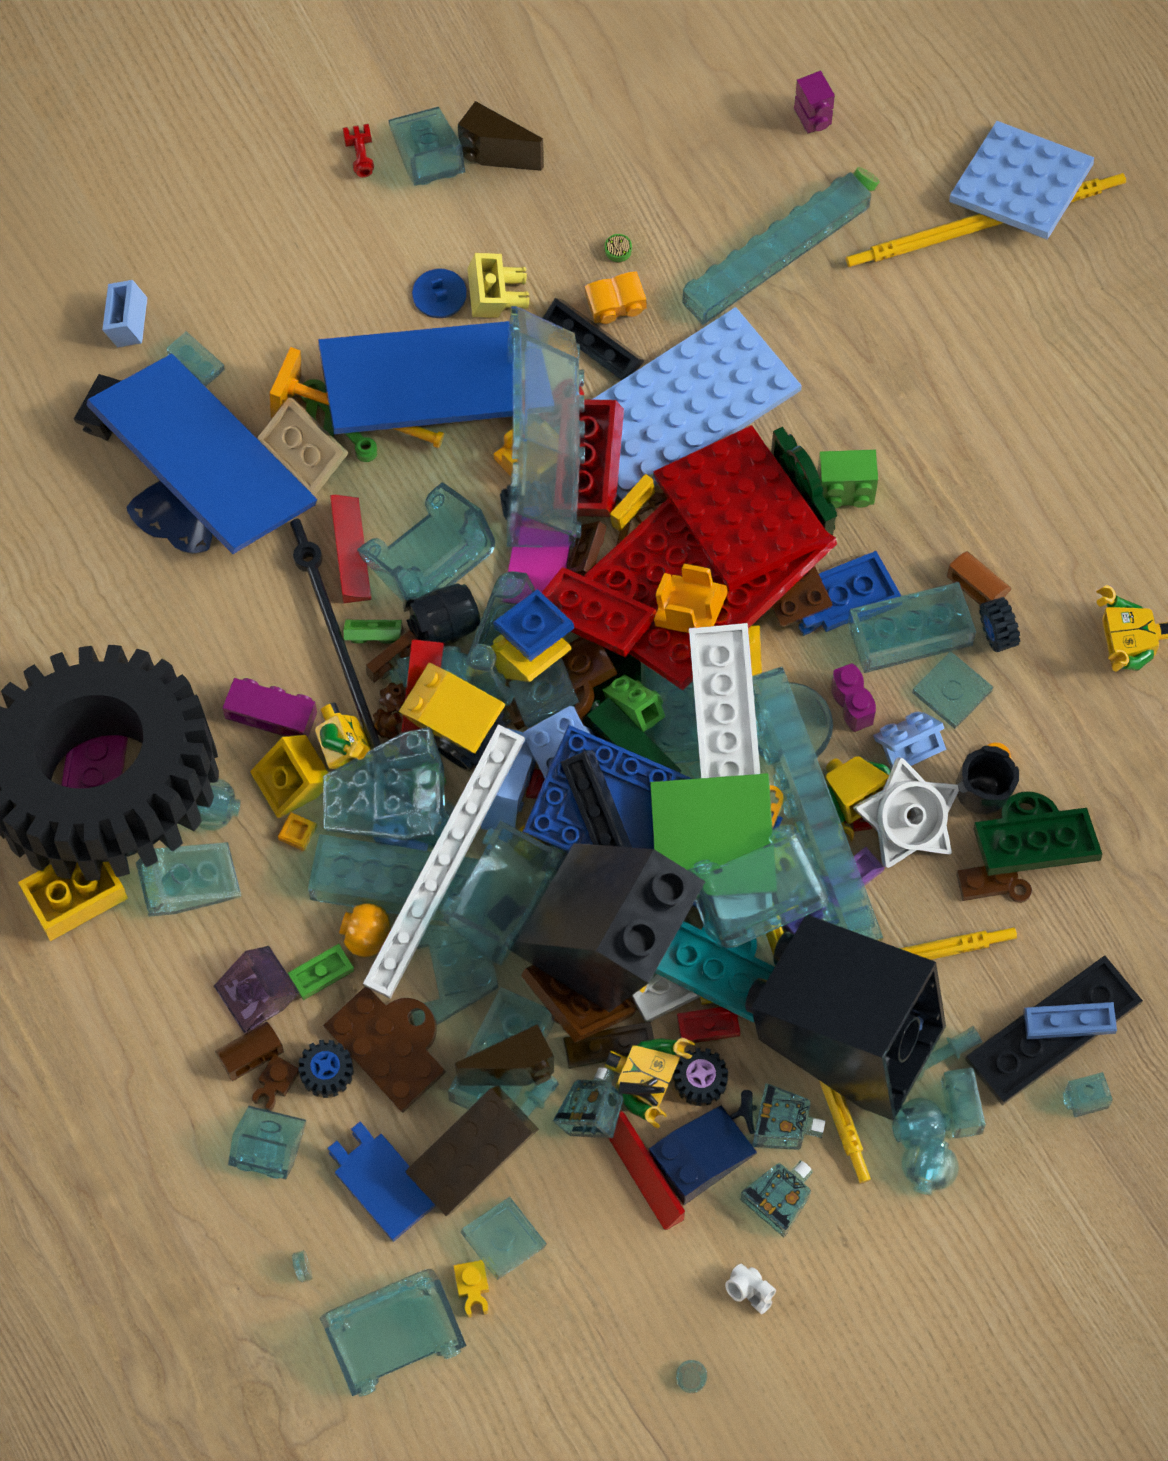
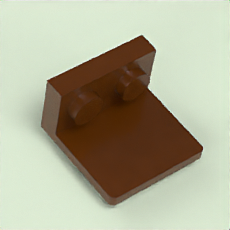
(802, 600)

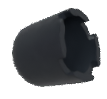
(987, 780)

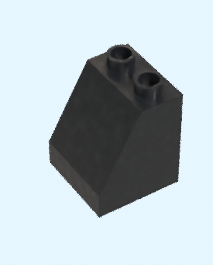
(607, 920)
(850, 1012)

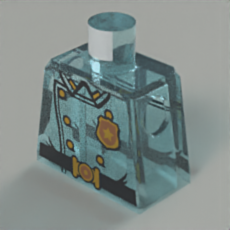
(591, 1107)
(784, 1120)
(779, 1195)

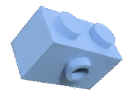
(124, 313)

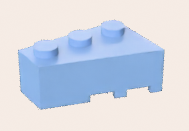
(510, 795)

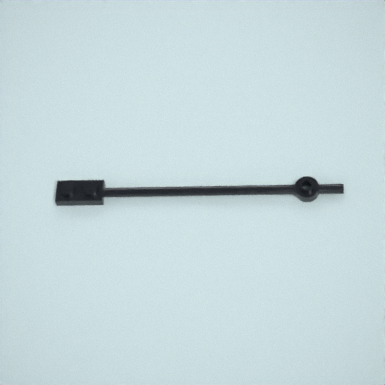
(310, 549)

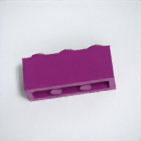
(269, 708)

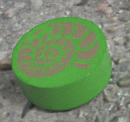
(866, 178)

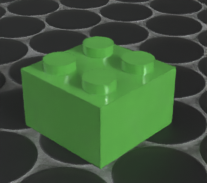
(849, 477)

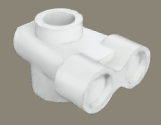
(749, 1284)

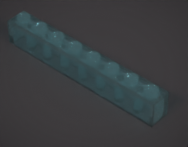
(776, 248)

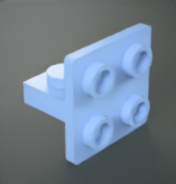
(546, 736)
(912, 739)

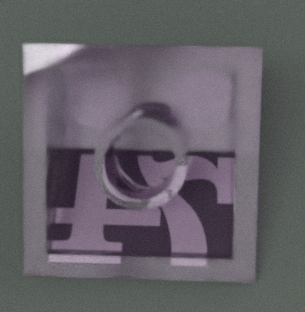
(256, 988)

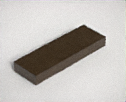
(598, 1046)

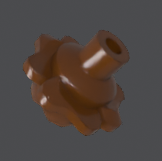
(393, 697)
(386, 723)

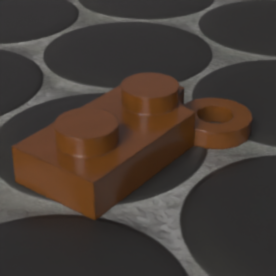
(976, 884)

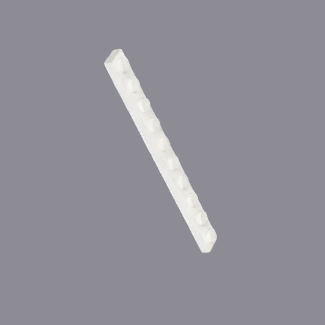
(444, 861)

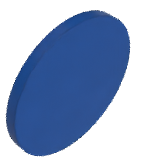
(439, 293)

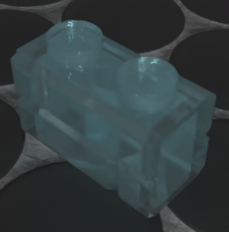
(963, 1102)

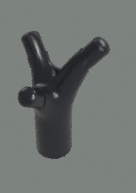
(642, 1089)
(746, 1110)

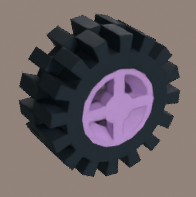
(700, 1066)

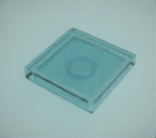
(952, 690)
(544, 694)
(503, 1238)

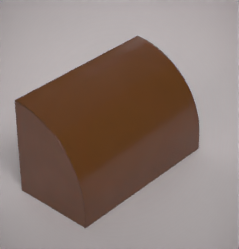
(249, 1051)

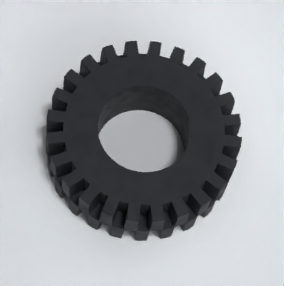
(135, 808)

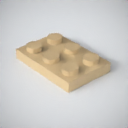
(302, 445)

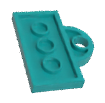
(712, 970)

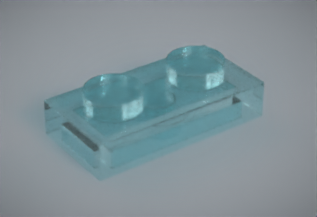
(196, 358)

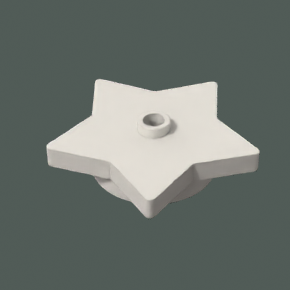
(928, 820)

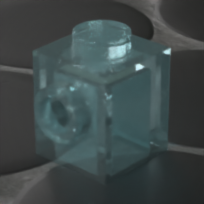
(1087, 1095)

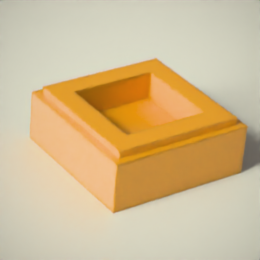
(297, 831)

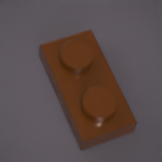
(587, 547)
(387, 660)

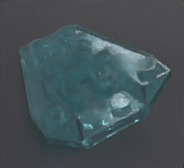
(390, 791)

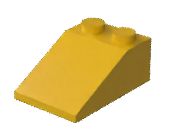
(451, 708)

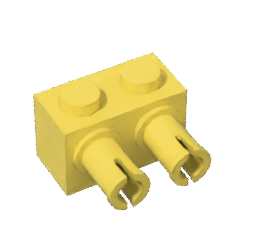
(487, 285)

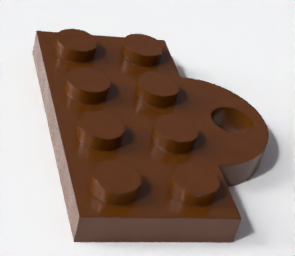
(587, 667)
(389, 1045)

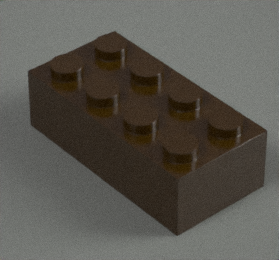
(471, 1150)

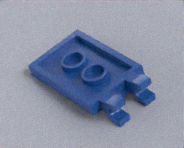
(849, 587)
(379, 1182)

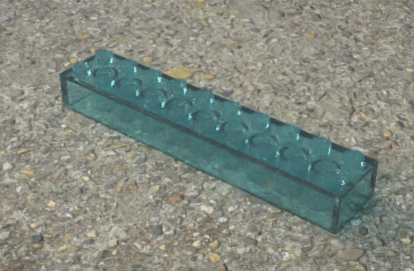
(810, 803)

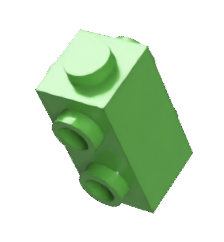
(636, 701)

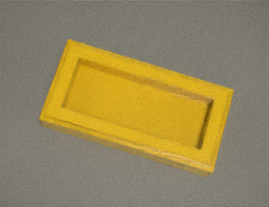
(632, 502)

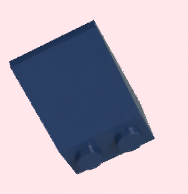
(701, 1153)

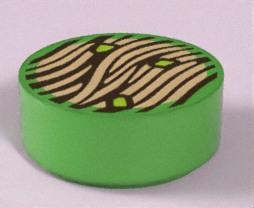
(618, 248)

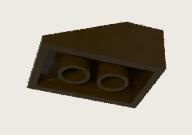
(498, 141)
(511, 1062)

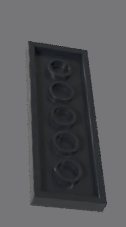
(1013, 1063)

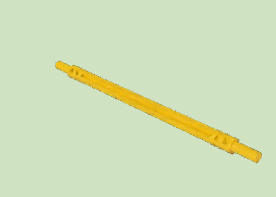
(962, 227)
(952, 945)
(837, 1106)

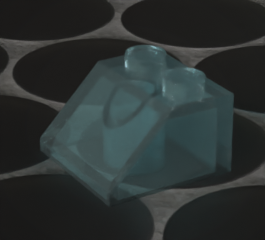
(266, 1142)

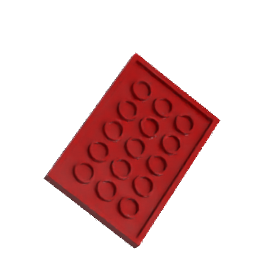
(741, 507)

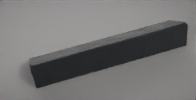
(594, 340)
(595, 800)

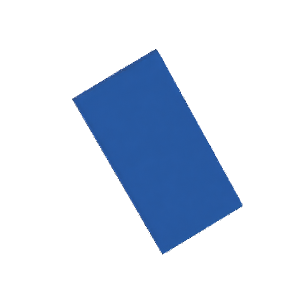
(417, 377)
(202, 453)
(628, 776)

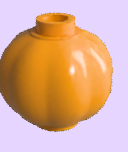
(365, 929)

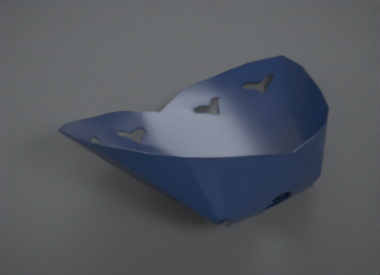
(172, 517)

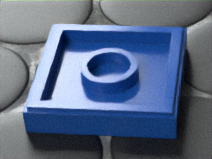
(533, 625)

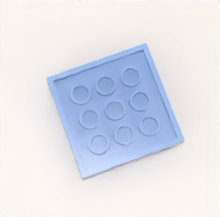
(1021, 180)

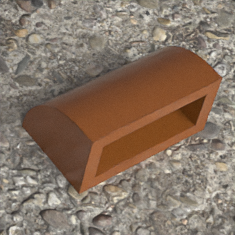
(976, 579)

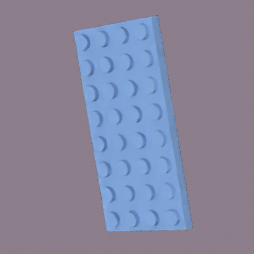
(696, 396)

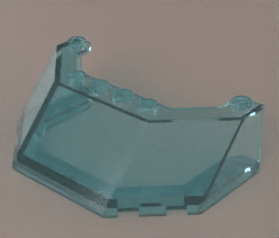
(544, 432)

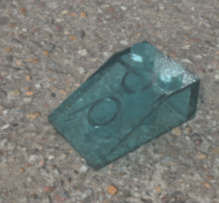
(427, 146)
(188, 879)

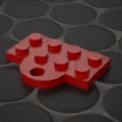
(602, 610)

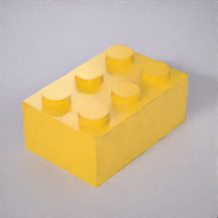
(67, 903)

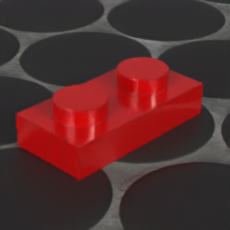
(708, 1024)

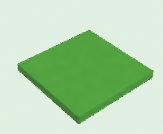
(711, 818)

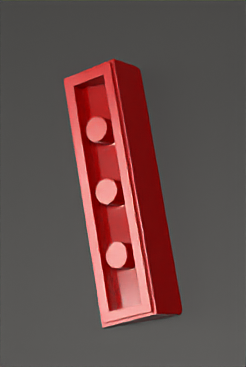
(349, 538)
(421, 654)
(646, 1174)

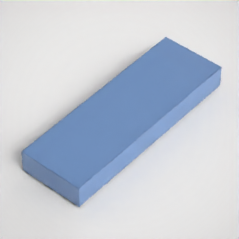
(1070, 1020)

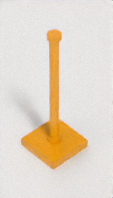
(288, 385)

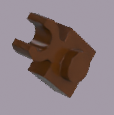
(276, 1078)

